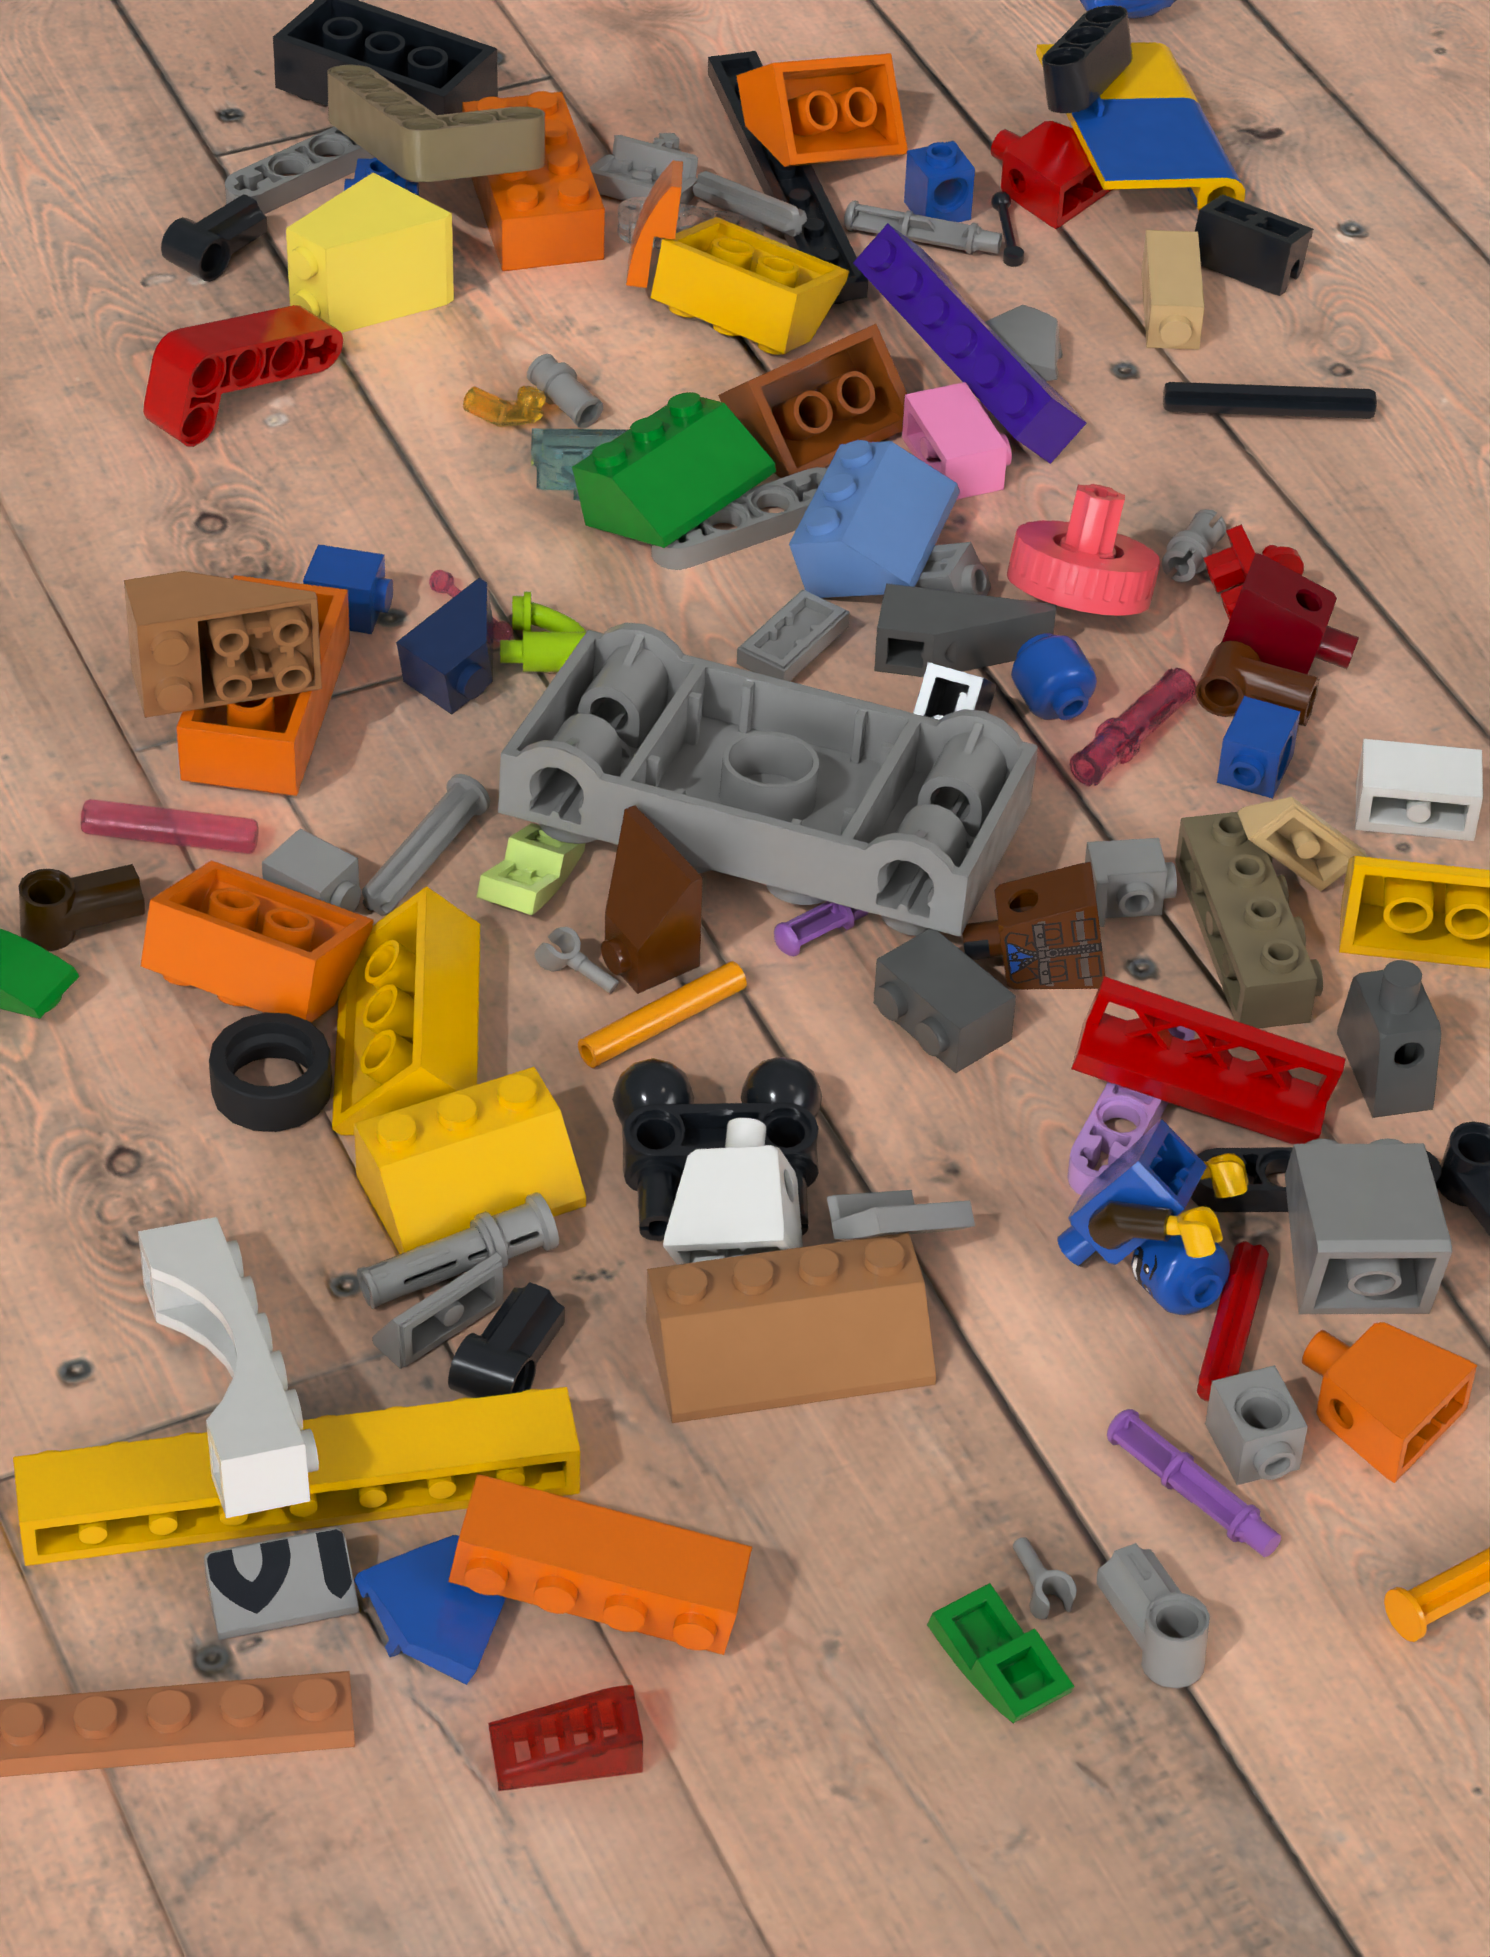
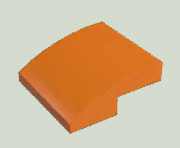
(656, 219)

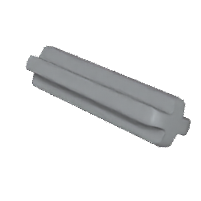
(750, 203)

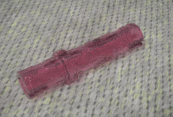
(1120, 738)

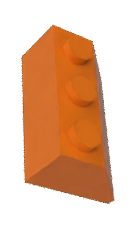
(825, 109)
(253, 942)

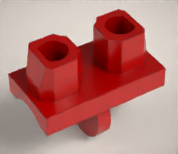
(1232, 565)

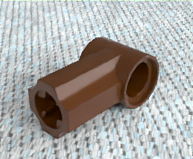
(1238, 672)

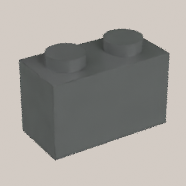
(944, 1000)

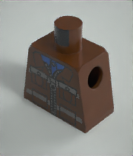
(1044, 931)

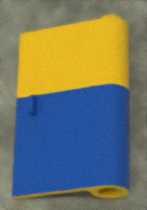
(1153, 131)

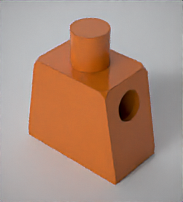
(1388, 1393)

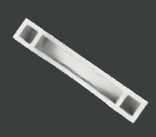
(257, 1429)

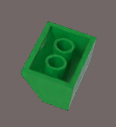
(670, 471)

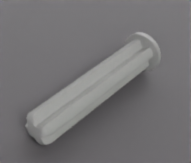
(424, 845)

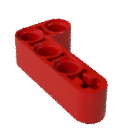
(230, 355)

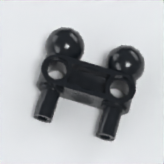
(665, 1127)

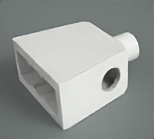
(735, 1199)

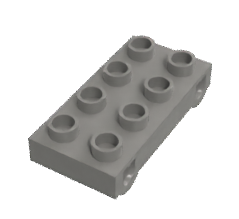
(772, 779)

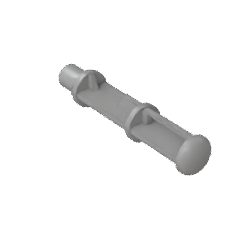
(922, 228)

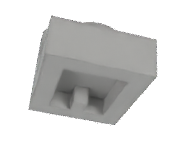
(955, 569)

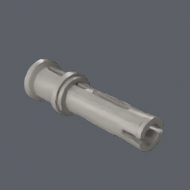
(504, 1233)

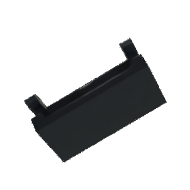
(1251, 244)

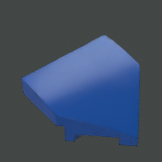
(427, 1614)

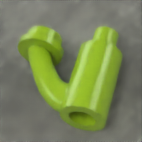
(540, 649)

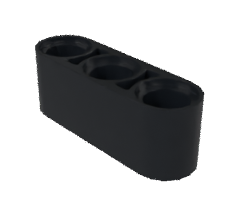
(1087, 59)

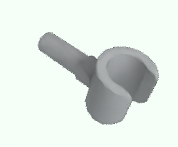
(570, 945)
(1044, 1581)

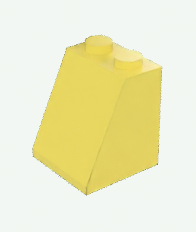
(371, 256)

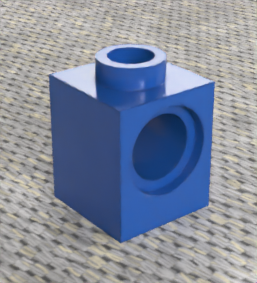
(939, 182)
(1258, 747)

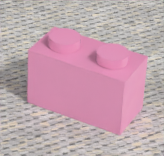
(956, 438)

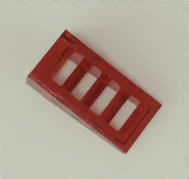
(587, 1714)

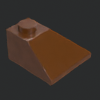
(651, 908)

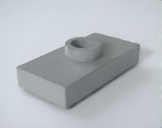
(793, 637)

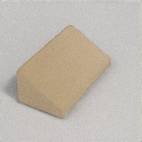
(1299, 840)

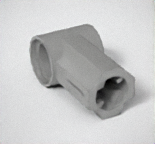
(1161, 1619)

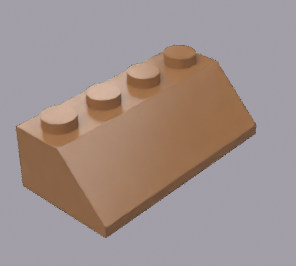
(790, 1327)

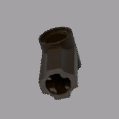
(58, 905)

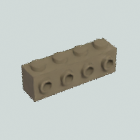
(1247, 923)

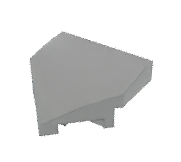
(638, 164)
(1032, 337)
(894, 1213)

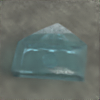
(560, 449)

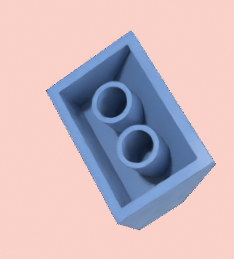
(871, 521)

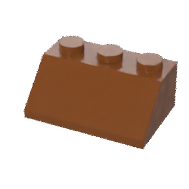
(822, 402)

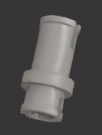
(563, 389)
(1190, 546)

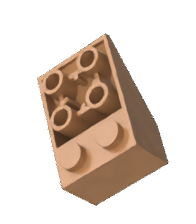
(218, 641)

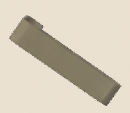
(430, 145)

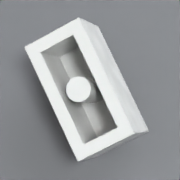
(1419, 789)

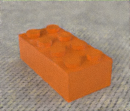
(545, 212)
(267, 739)

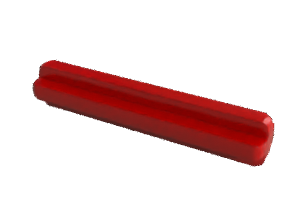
(1234, 1316)

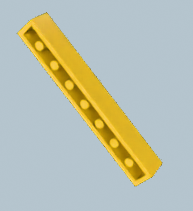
(369, 1470)

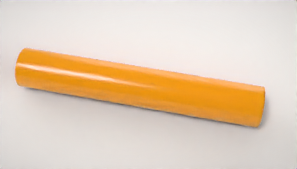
(662, 1014)

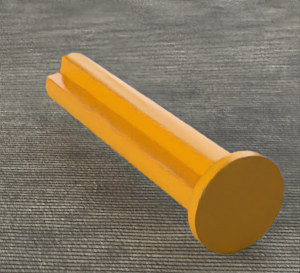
(1438, 1596)

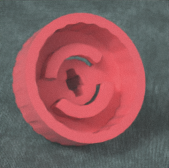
(1085, 560)

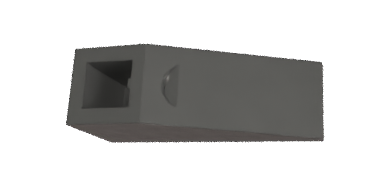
(953, 629)

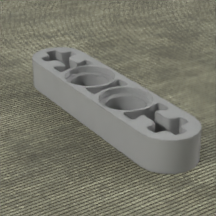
(272, 189)
(753, 525)

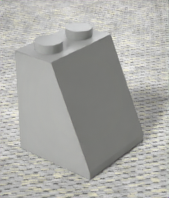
(1365, 1228)

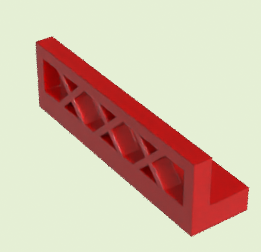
(1202, 1070)

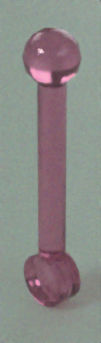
(443, 583)

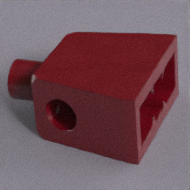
(1287, 619)

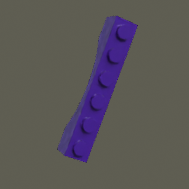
(969, 347)

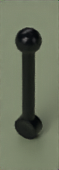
(1013, 254)

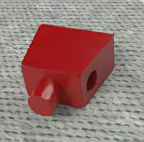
(1047, 172)

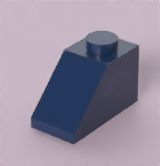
(451, 650)

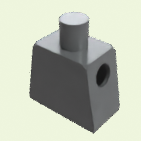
(1388, 1021)

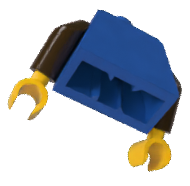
(1143, 1196)

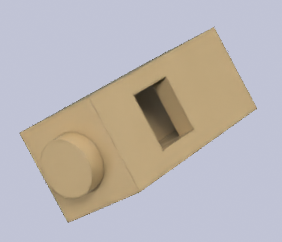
(1172, 289)

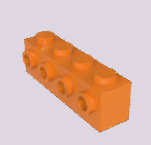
(600, 1564)

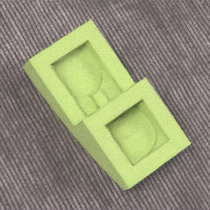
(531, 870)

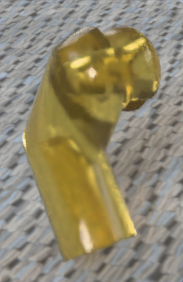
(505, 413)

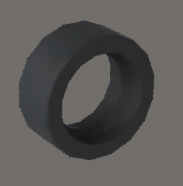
(270, 1106)

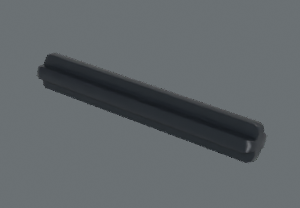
(1269, 400)

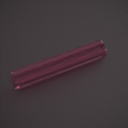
(169, 826)

